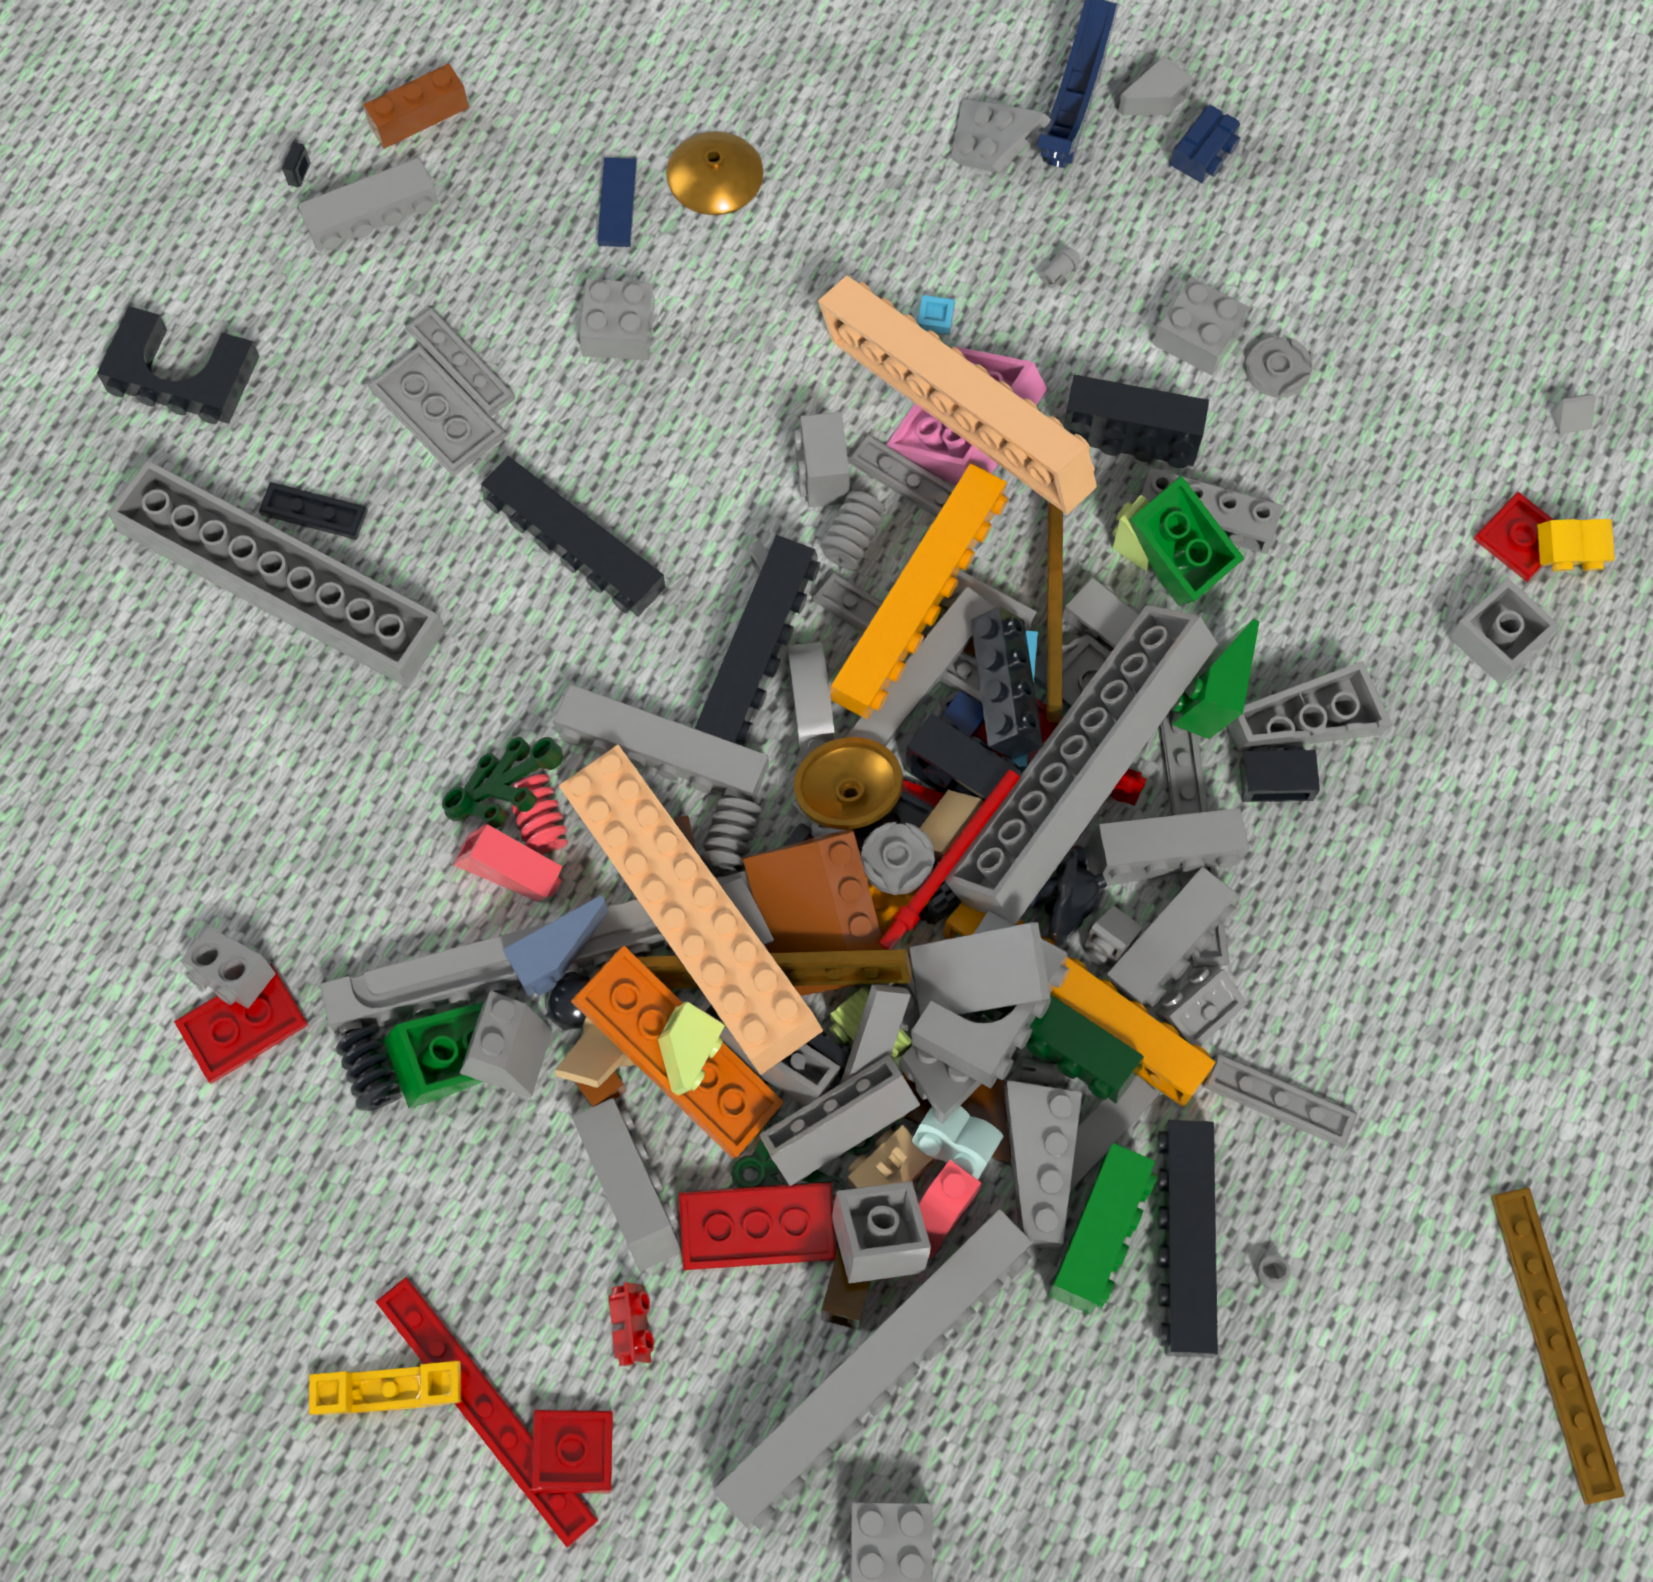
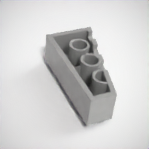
(1335, 705)
(1166, 845)
(1042, 1146)
(627, 1184)

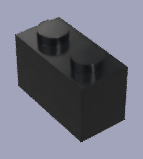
(1279, 775)

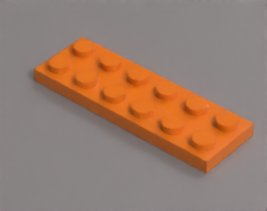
(633, 1011)

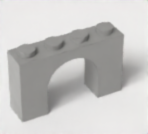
(986, 1048)

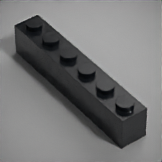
(573, 536)
(758, 640)
(1189, 1239)

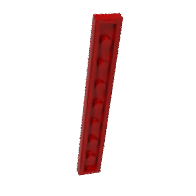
(483, 1408)

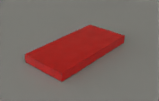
(757, 1225)

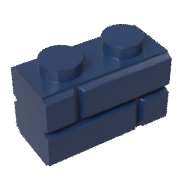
(1205, 144)

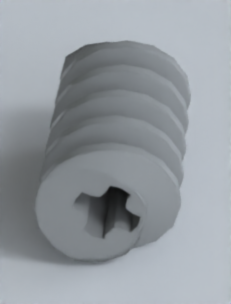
(851, 528)
(727, 835)

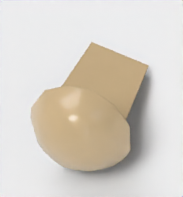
(592, 1058)

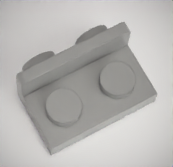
(1202, 1005)

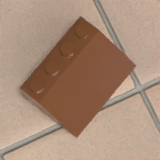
(815, 898)

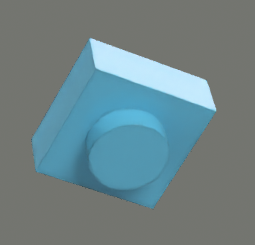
(936, 314)

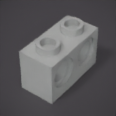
(227, 967)

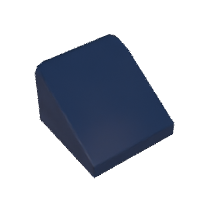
(965, 713)

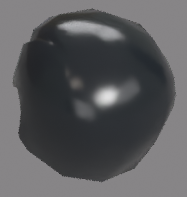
(559, 1004)

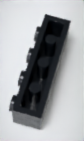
(1006, 683)

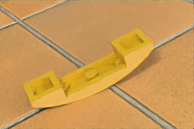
(385, 1389)

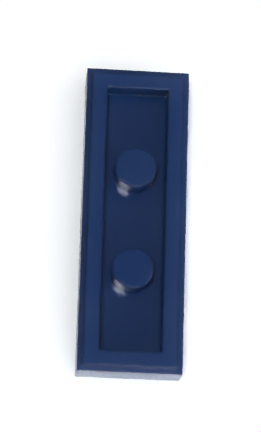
(617, 202)

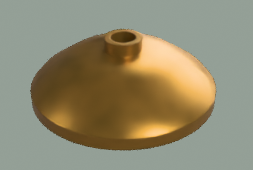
(718, 185)
(845, 770)

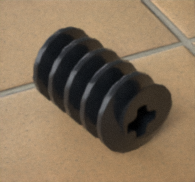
(366, 1070)

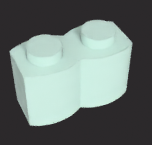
(960, 1138)

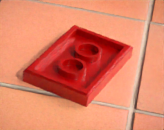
(232, 1035)

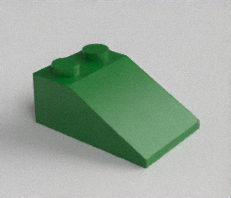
(1184, 542)
(1219, 687)
(431, 1054)

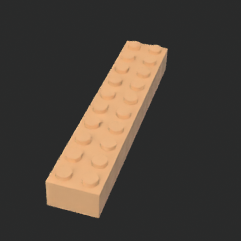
(960, 394)
(691, 910)

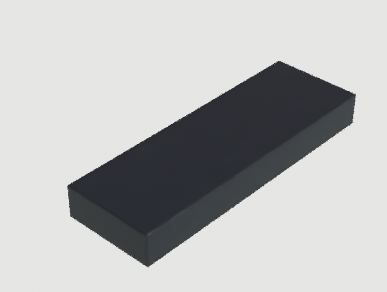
(313, 510)

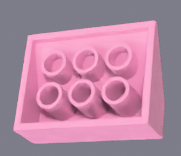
(942, 450)

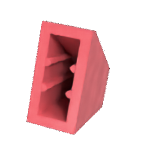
(509, 864)
(947, 1203)

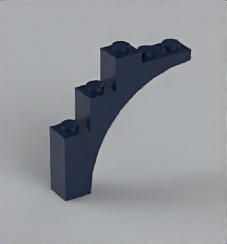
(1083, 71)

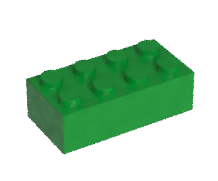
(1100, 1232)

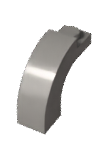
(810, 696)

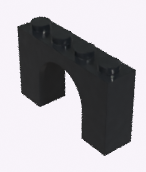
(209, 394)

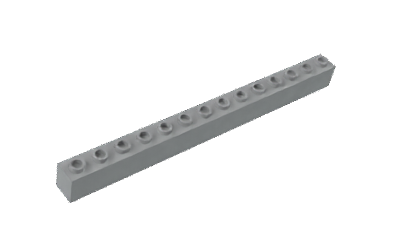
(475, 970)

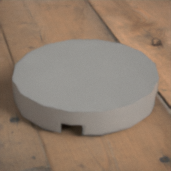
(1274, 376)
(897, 858)

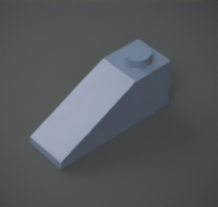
(550, 951)

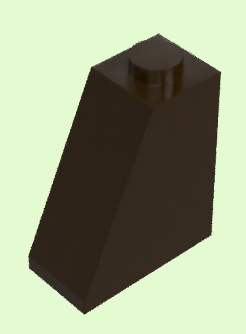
(844, 1300)

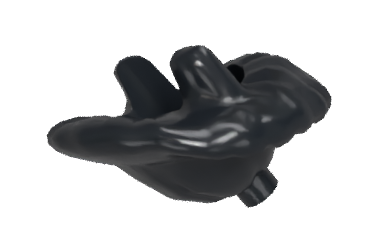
(1075, 894)

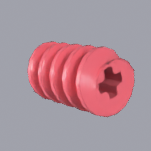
(538, 823)

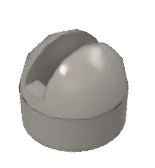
(1281, 1269)

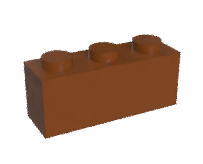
(416, 105)

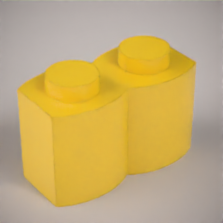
(1576, 543)

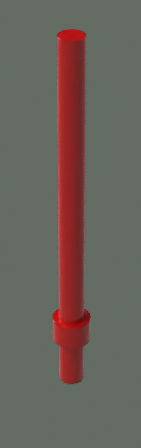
(907, 915)

